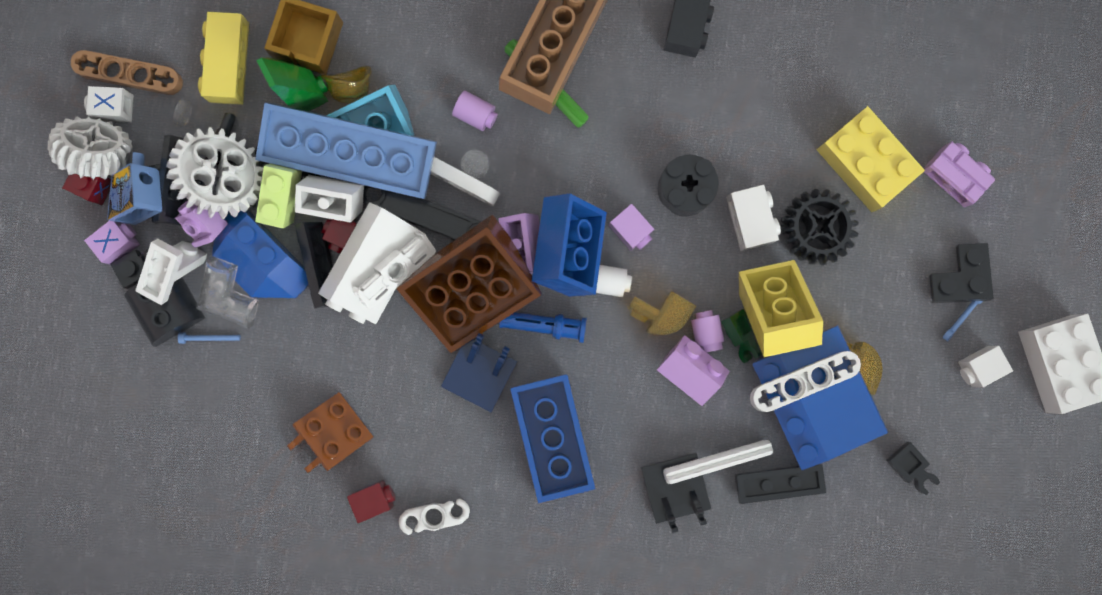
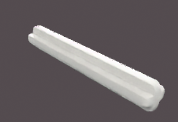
(717, 461)

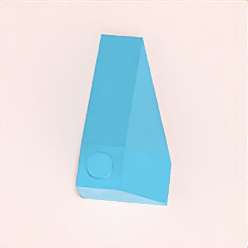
(379, 109)

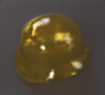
(350, 85)

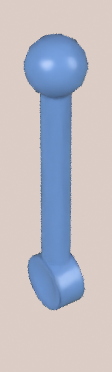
(948, 335)

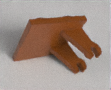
(331, 432)

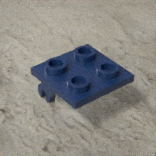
(479, 373)

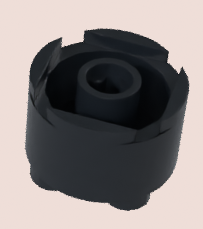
(699, 174)

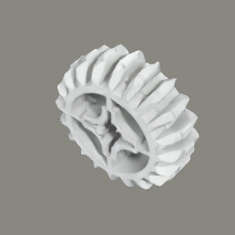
(89, 147)

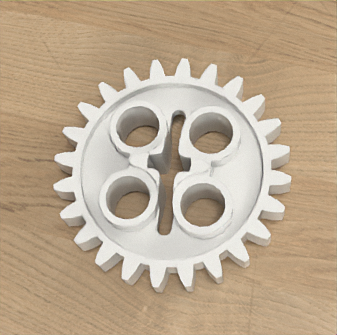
(188, 167)

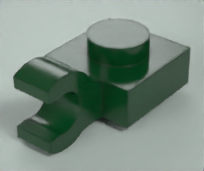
(741, 333)

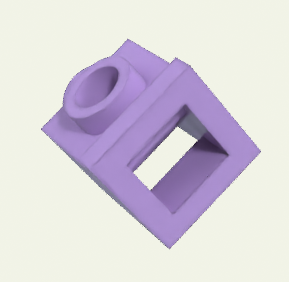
(200, 226)

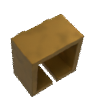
(304, 35)

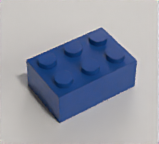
(569, 245)

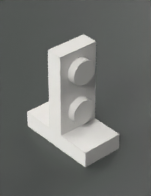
(166, 265)

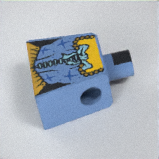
(134, 192)

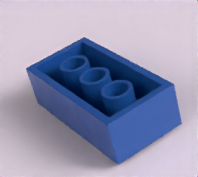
(552, 438)

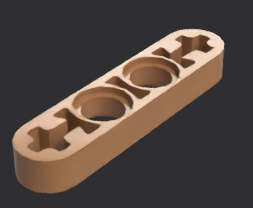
(126, 74)

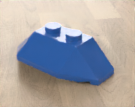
(262, 260)

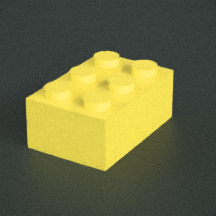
(870, 160)
(780, 308)

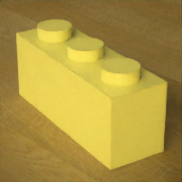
(224, 58)

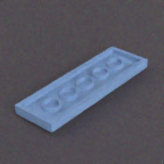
(345, 150)

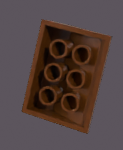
(470, 285)

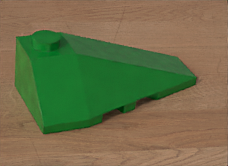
(294, 84)

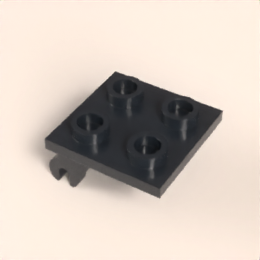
(675, 499)

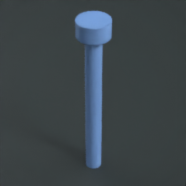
(183, 337)

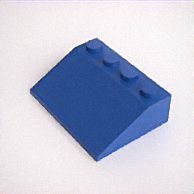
(827, 420)

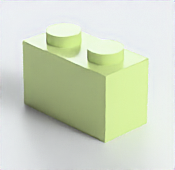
(277, 195)

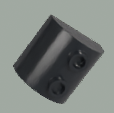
(168, 319)

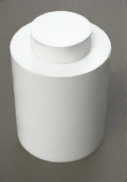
(613, 281)

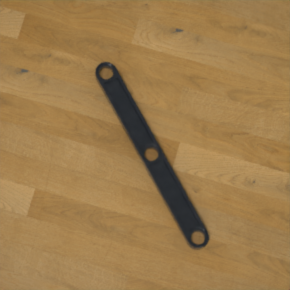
(418, 211)

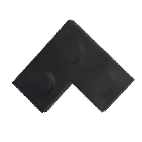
(971, 281)

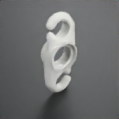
(447, 518)

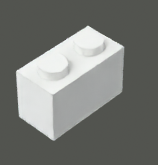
(329, 198)
(753, 217)

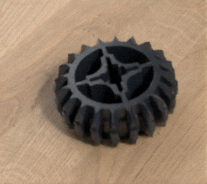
(827, 233)

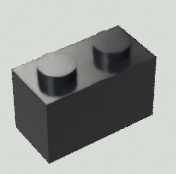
(687, 27)

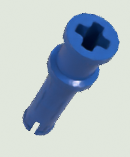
(556, 326)

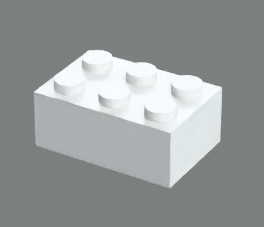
(1065, 363)

